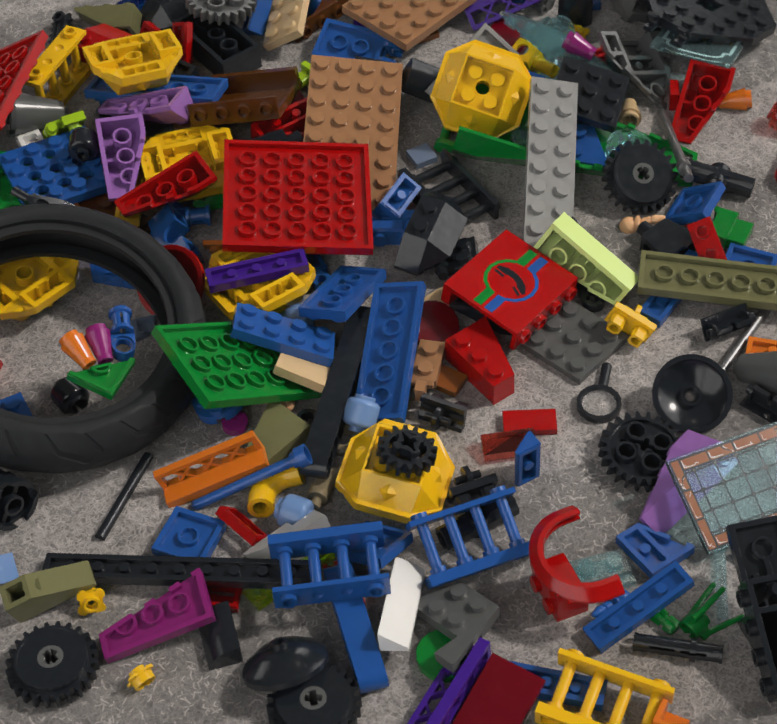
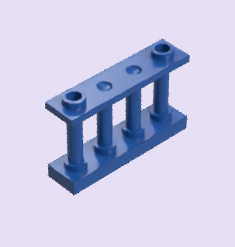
(326, 541)
(466, 565)

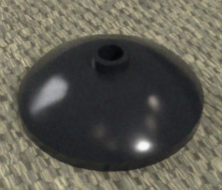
(702, 379)
(284, 663)

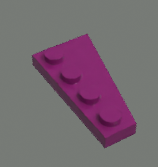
(169, 616)

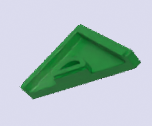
(103, 378)

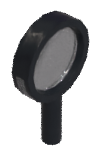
(599, 402)

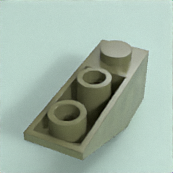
(121, 16)
(45, 589)

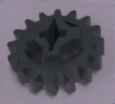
(406, 451)

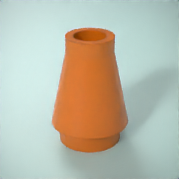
(737, 100)
(76, 348)

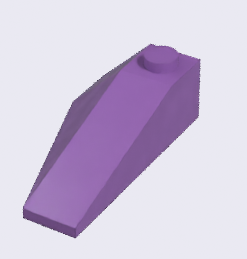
(158, 106)
(120, 151)
(664, 503)

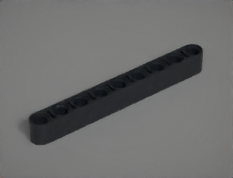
(340, 385)

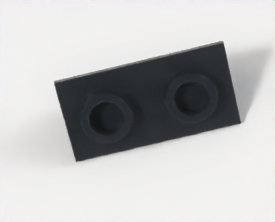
(727, 322)
(760, 403)

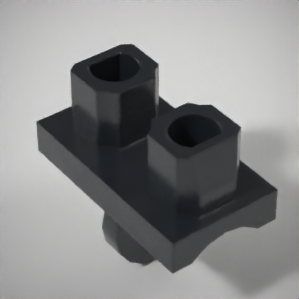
(442, 412)
(462, 493)

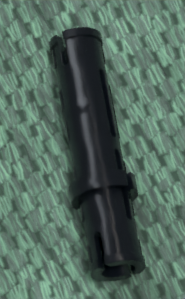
(678, 648)

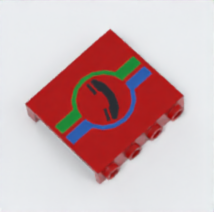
(512, 286)

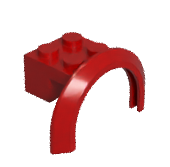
(556, 579)

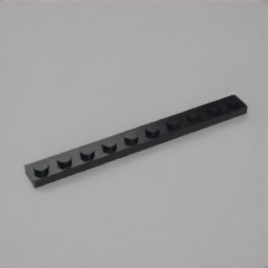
(168, 570)

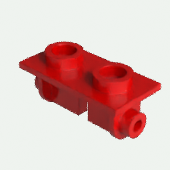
(706, 239)

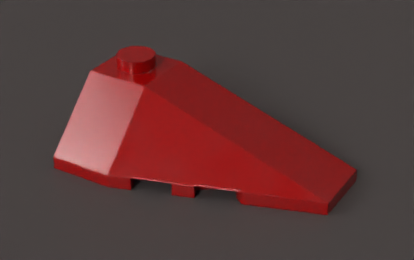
(700, 97)
(173, 184)

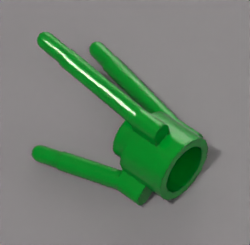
(697, 621)

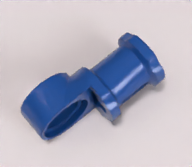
(194, 216)
(126, 337)

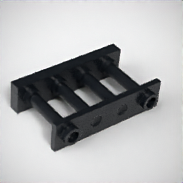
(474, 190)

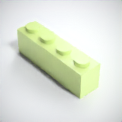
(587, 259)

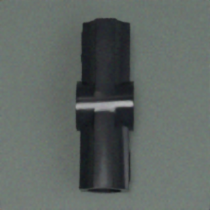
(734, 182)
(467, 526)

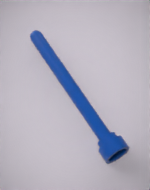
(298, 457)

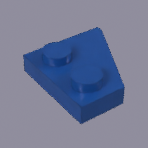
(652, 549)

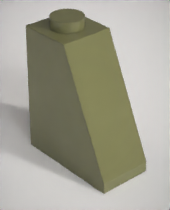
(280, 431)

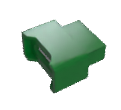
(731, 228)

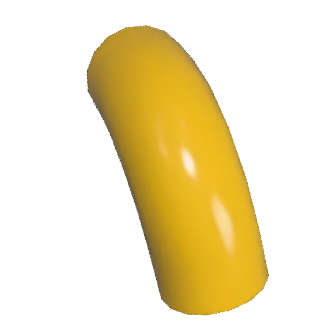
(263, 494)

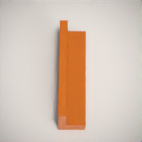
(214, 471)

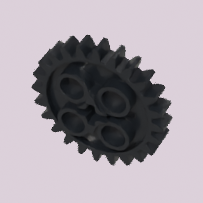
(640, 450)

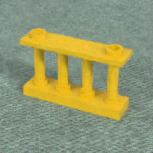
(54, 57)
(573, 661)

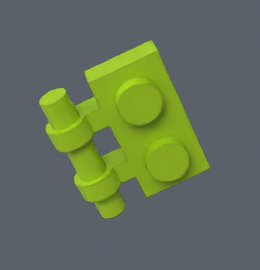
(64, 124)

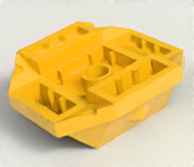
(135, 60)
(489, 113)
(170, 147)
(34, 284)
(268, 295)
(382, 493)

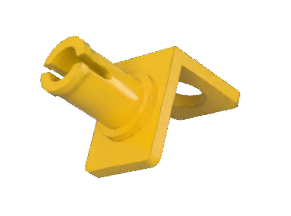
(535, 59)

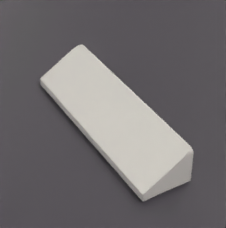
(400, 606)

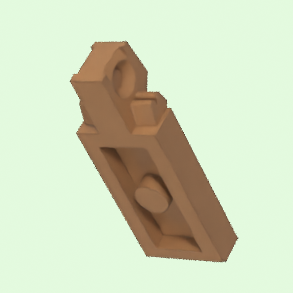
(427, 366)

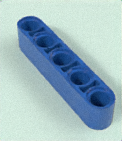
(359, 639)

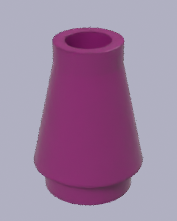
(579, 46)
(99, 341)

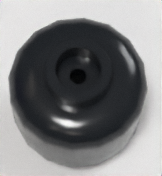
(83, 144)
(66, 394)

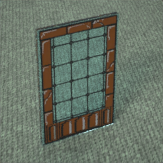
(728, 483)

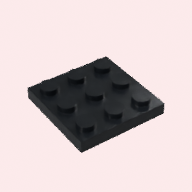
(599, 92)

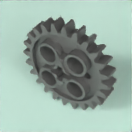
(221, 10)

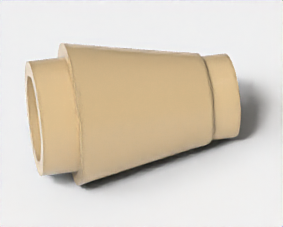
(630, 109)

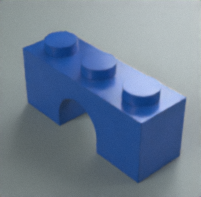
(170, 227)

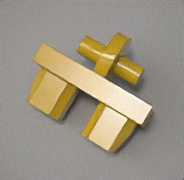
(631, 322)

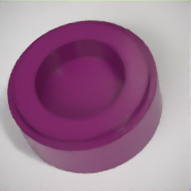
(236, 425)

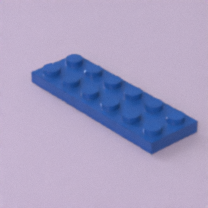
(200, 88)
(391, 346)

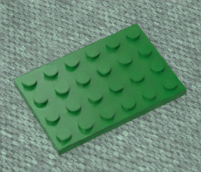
(225, 369)

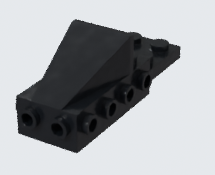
(755, 560)

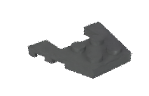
(460, 616)

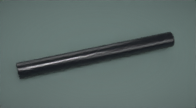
(124, 496)

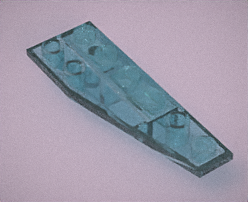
(547, 40)

